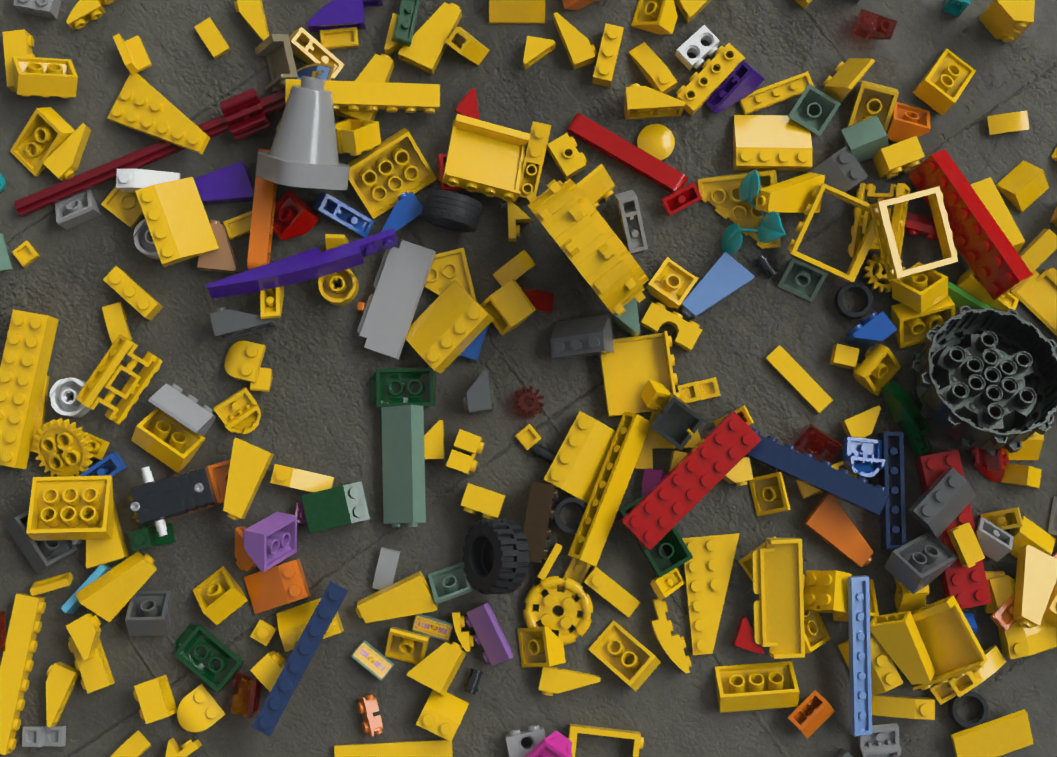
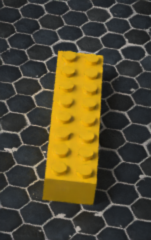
(23, 382)

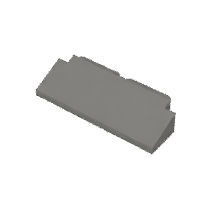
(395, 298)

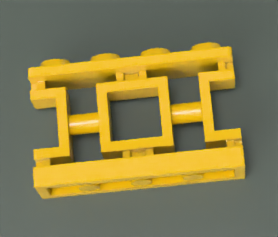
(863, 218)
(107, 372)

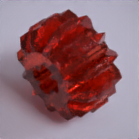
(532, 396)

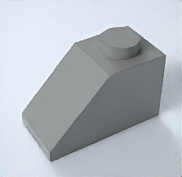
(993, 540)

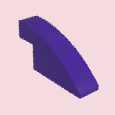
(341, 14)

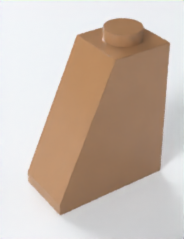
(221, 259)

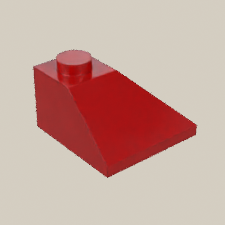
(293, 217)

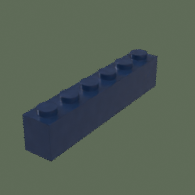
(892, 478)

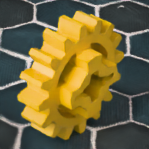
(878, 276)

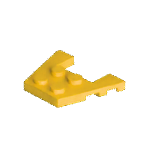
(655, 441)

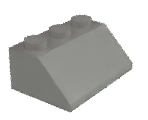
(184, 408)

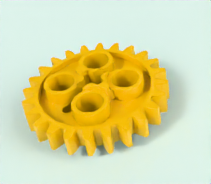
(63, 449)

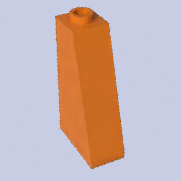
(836, 528)

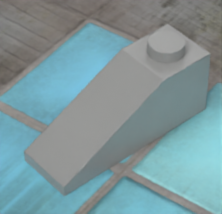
(631, 221)

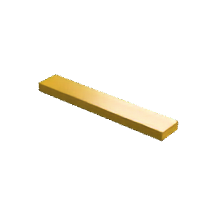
(422, 748)

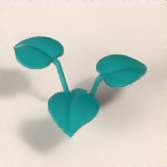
(769, 226)

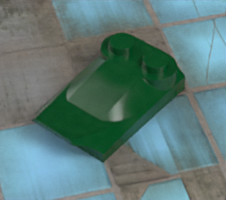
(403, 387)
(207, 657)

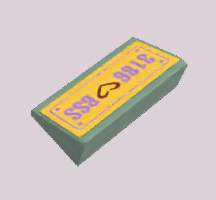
(432, 627)
(372, 660)

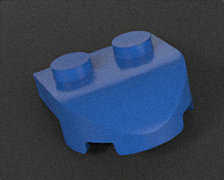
(863, 456)

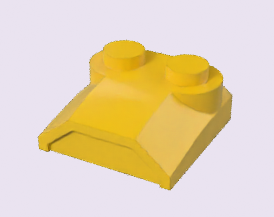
(671, 284)

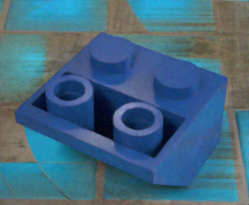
(875, 330)

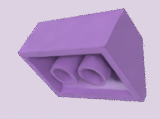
(271, 540)
(489, 634)

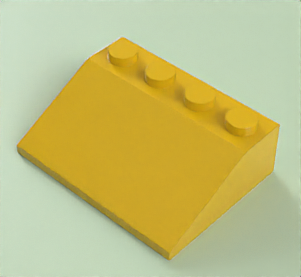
(770, 143)
(388, 172)
(177, 220)
(447, 327)
(581, 457)
(71, 508)

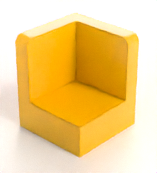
(844, 356)
(654, 394)

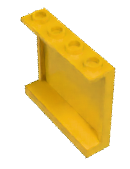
(485, 158)
(630, 368)
(948, 641)

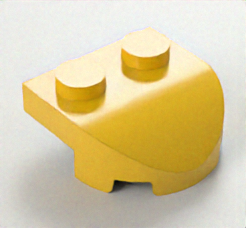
(244, 360)
(239, 412)
(198, 711)

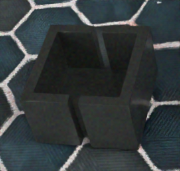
(675, 421)

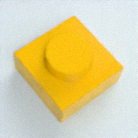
(263, 632)

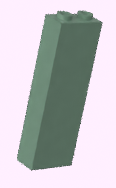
(403, 465)

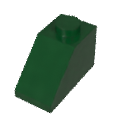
(149, 538)

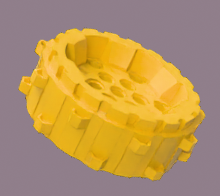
(589, 244)

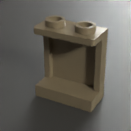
(279, 59)

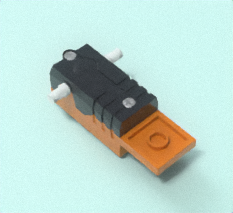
(178, 494)

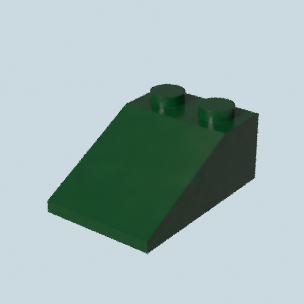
(335, 507)

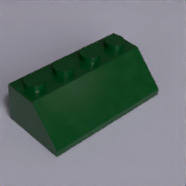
(667, 553)

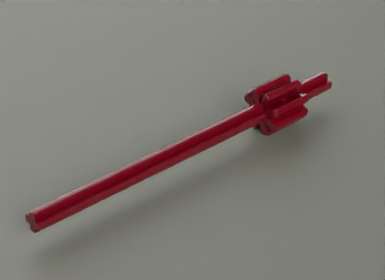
(242, 116)

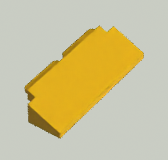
(1040, 296)
(780, 607)

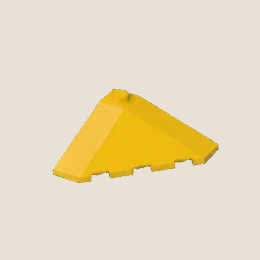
(724, 195)
(1017, 640)

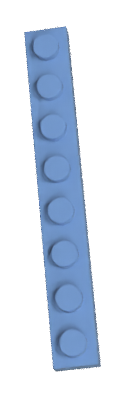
(859, 655)

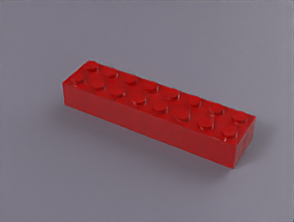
(972, 226)
(690, 480)
(966, 584)

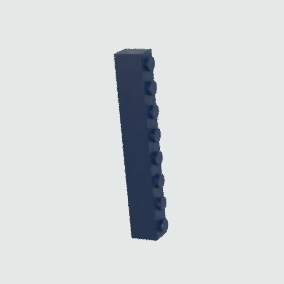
(819, 474)
(299, 659)

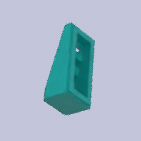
(955, 7)

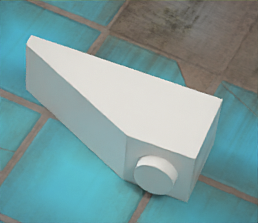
(134, 179)

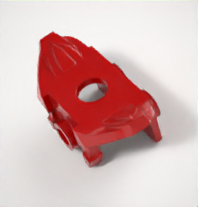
(991, 466)

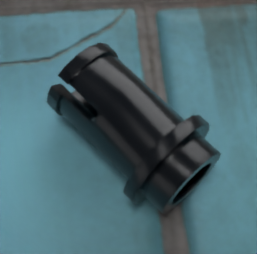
(766, 266)
(543, 453)
(473, 681)

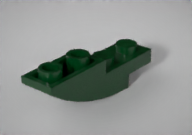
(906, 411)

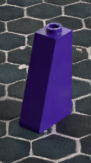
(226, 185)

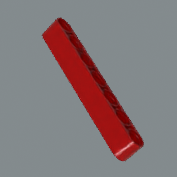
(626, 153)

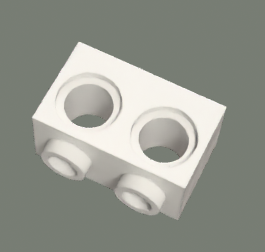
(694, 45)

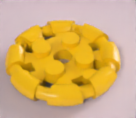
(563, 599)

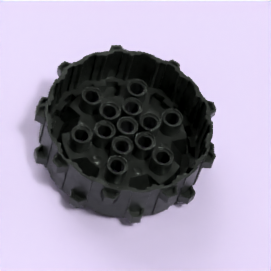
(1007, 345)

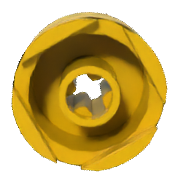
(339, 296)

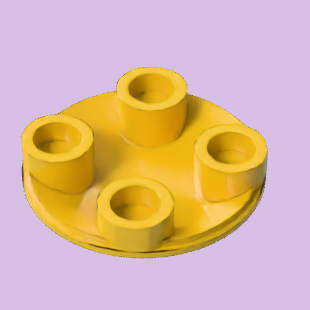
(656, 141)

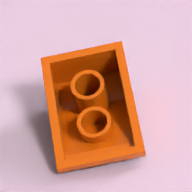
(277, 586)

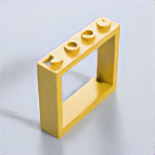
(809, 211)
(887, 240)
(574, 729)

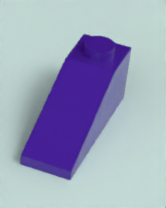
(736, 86)

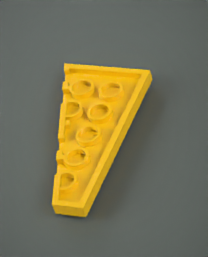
(150, 113)
(707, 585)

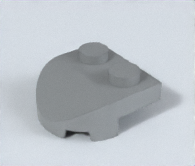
(882, 741)

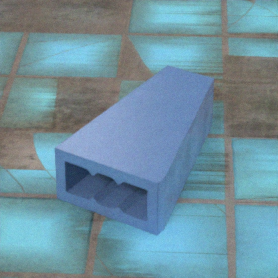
(717, 284)

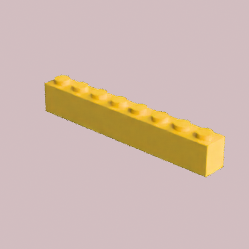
(379, 95)
(609, 488)
(17, 664)

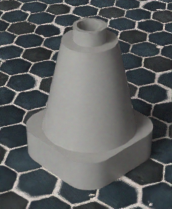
(305, 142)

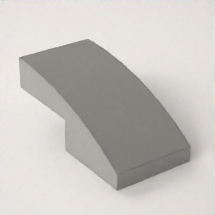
(386, 568)
(43, 736)

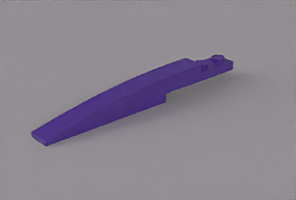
(303, 266)

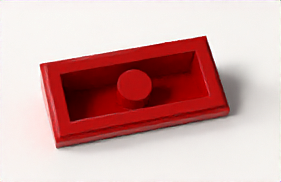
(680, 199)

